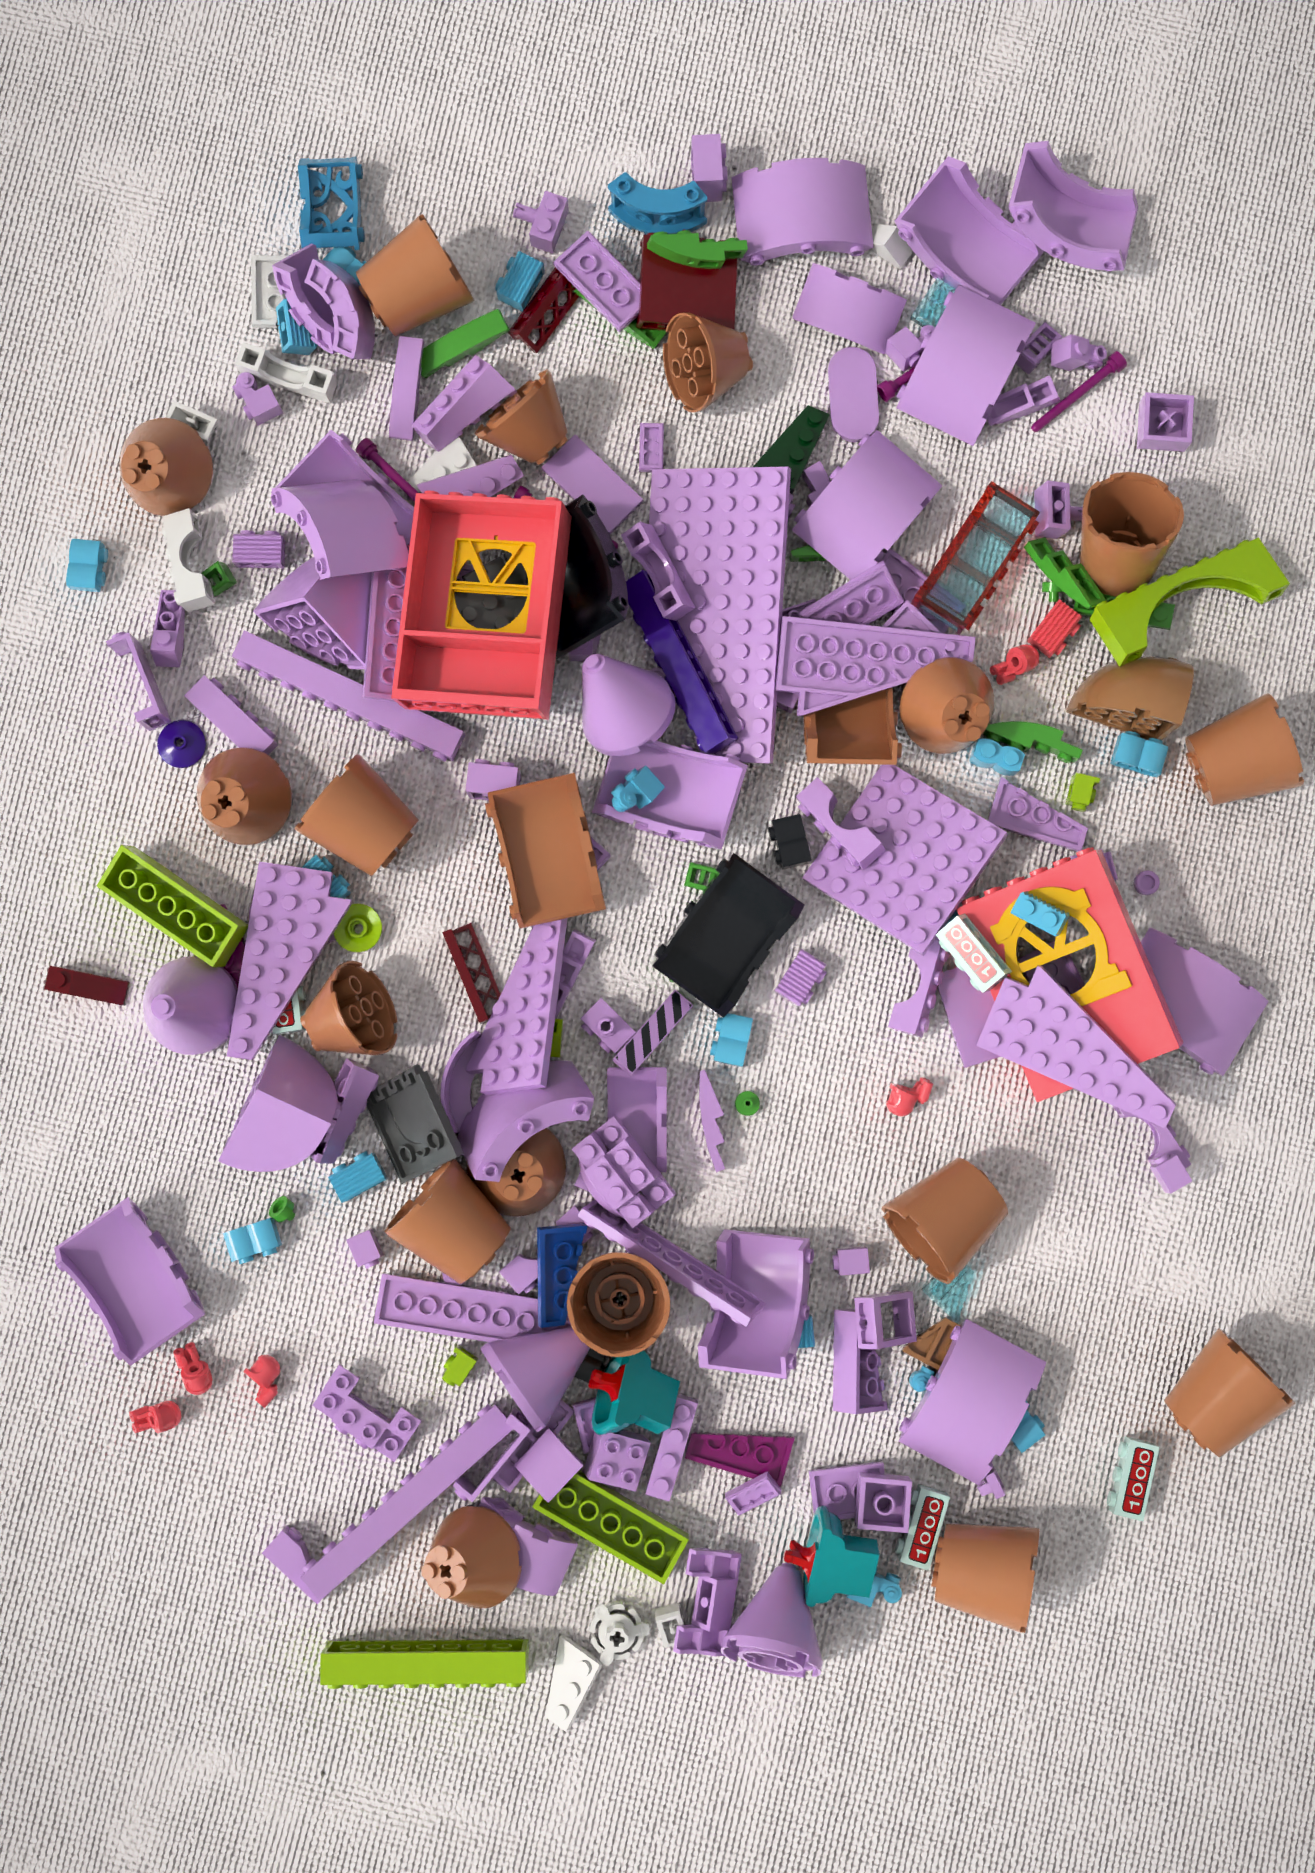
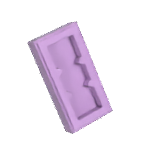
(651, 446)
(583, 1415)
(753, 1493)

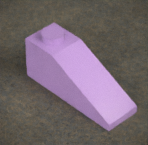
(290, 1555)

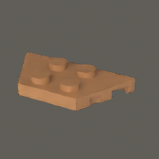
(932, 1343)

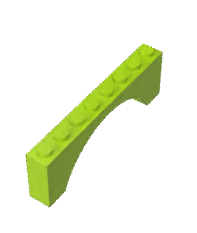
(1243, 569)

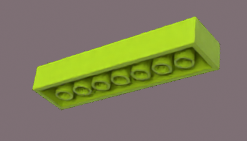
(424, 1662)

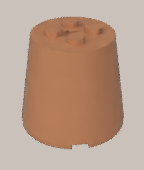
(412, 280)
(1127, 530)
(1245, 754)
(359, 818)
(946, 1217)
(450, 1224)
(616, 1327)
(1225, 1396)
(987, 1572)

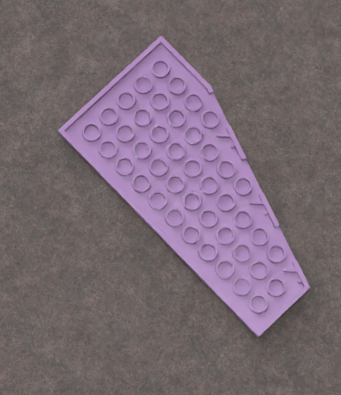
(730, 552)

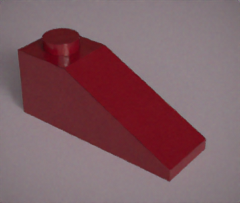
(86, 985)

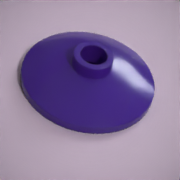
(189, 752)

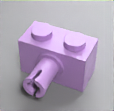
(546, 220)
(1053, 503)
(607, 1026)

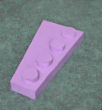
(1025, 815)

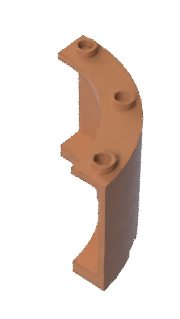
(854, 732)
(546, 850)

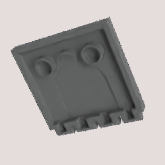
(492, 610)
(413, 1124)

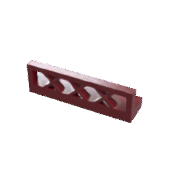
(538, 306)
(464, 970)

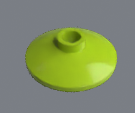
(371, 933)

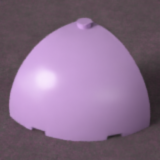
(321, 615)
(284, 1112)

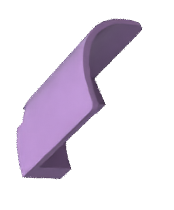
(306, 304)
(849, 308)
(351, 310)
(457, 1082)
(642, 1108)
(543, 1550)

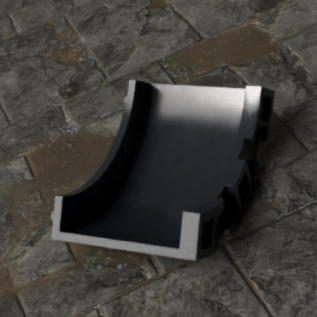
(594, 580)
(727, 934)

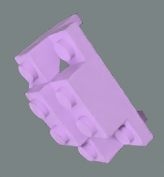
(621, 1173)

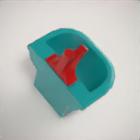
(631, 1395)
(834, 1560)

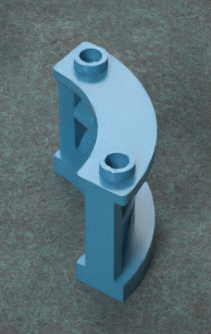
(310, 182)
(657, 209)

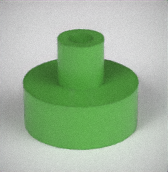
(1052, 589)
(740, 1103)
(282, 1209)

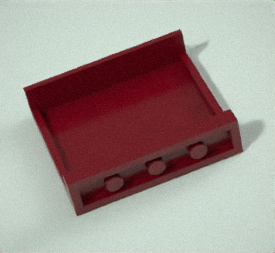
(678, 288)

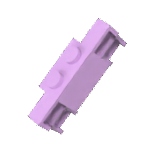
(362, 1420)
(713, 1601)

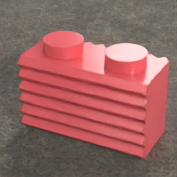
(1054, 629)

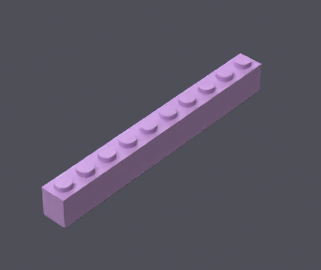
(347, 695)
(406, 1502)

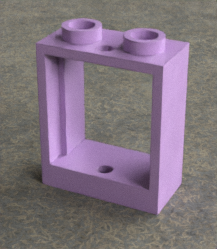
(869, 1309)

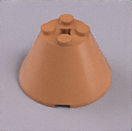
(703, 360)
(528, 421)
(165, 466)
(947, 705)
(244, 796)
(351, 1013)
(538, 1184)
(473, 1558)

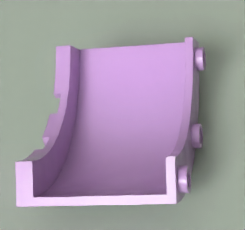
(802, 209)
(1068, 216)
(965, 235)
(964, 364)
(336, 461)
(866, 506)
(345, 525)
(696, 795)
(1204, 1000)
(508, 1119)
(776, 1273)
(130, 1280)
(973, 1402)

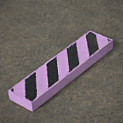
(652, 1033)

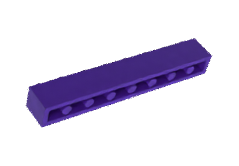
(681, 668)

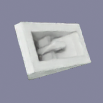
(890, 245)
(199, 421)
(667, 1620)

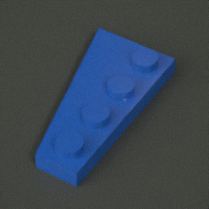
(557, 1262)

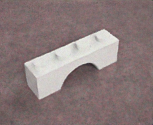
(307, 381)
(182, 534)

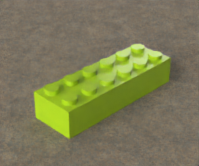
(172, 906)
(616, 1525)

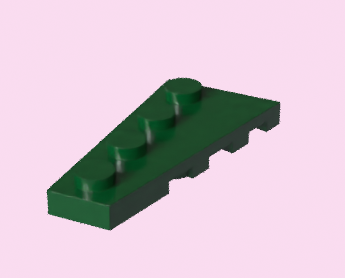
(796, 444)

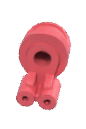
(1018, 661)
(903, 1099)
(194, 1372)
(264, 1373)
(158, 1416)

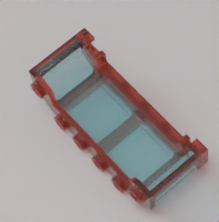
(976, 558)

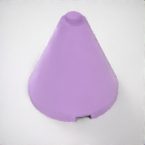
(623, 705)
(190, 1006)
(537, 1369)
(776, 1629)

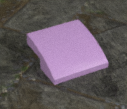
(548, 1465)

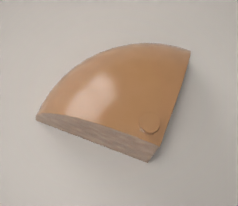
(1137, 697)

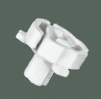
(617, 1647)

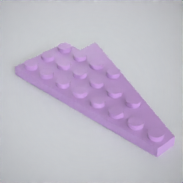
(848, 661)
(285, 936)
(520, 1030)
(1059, 1039)

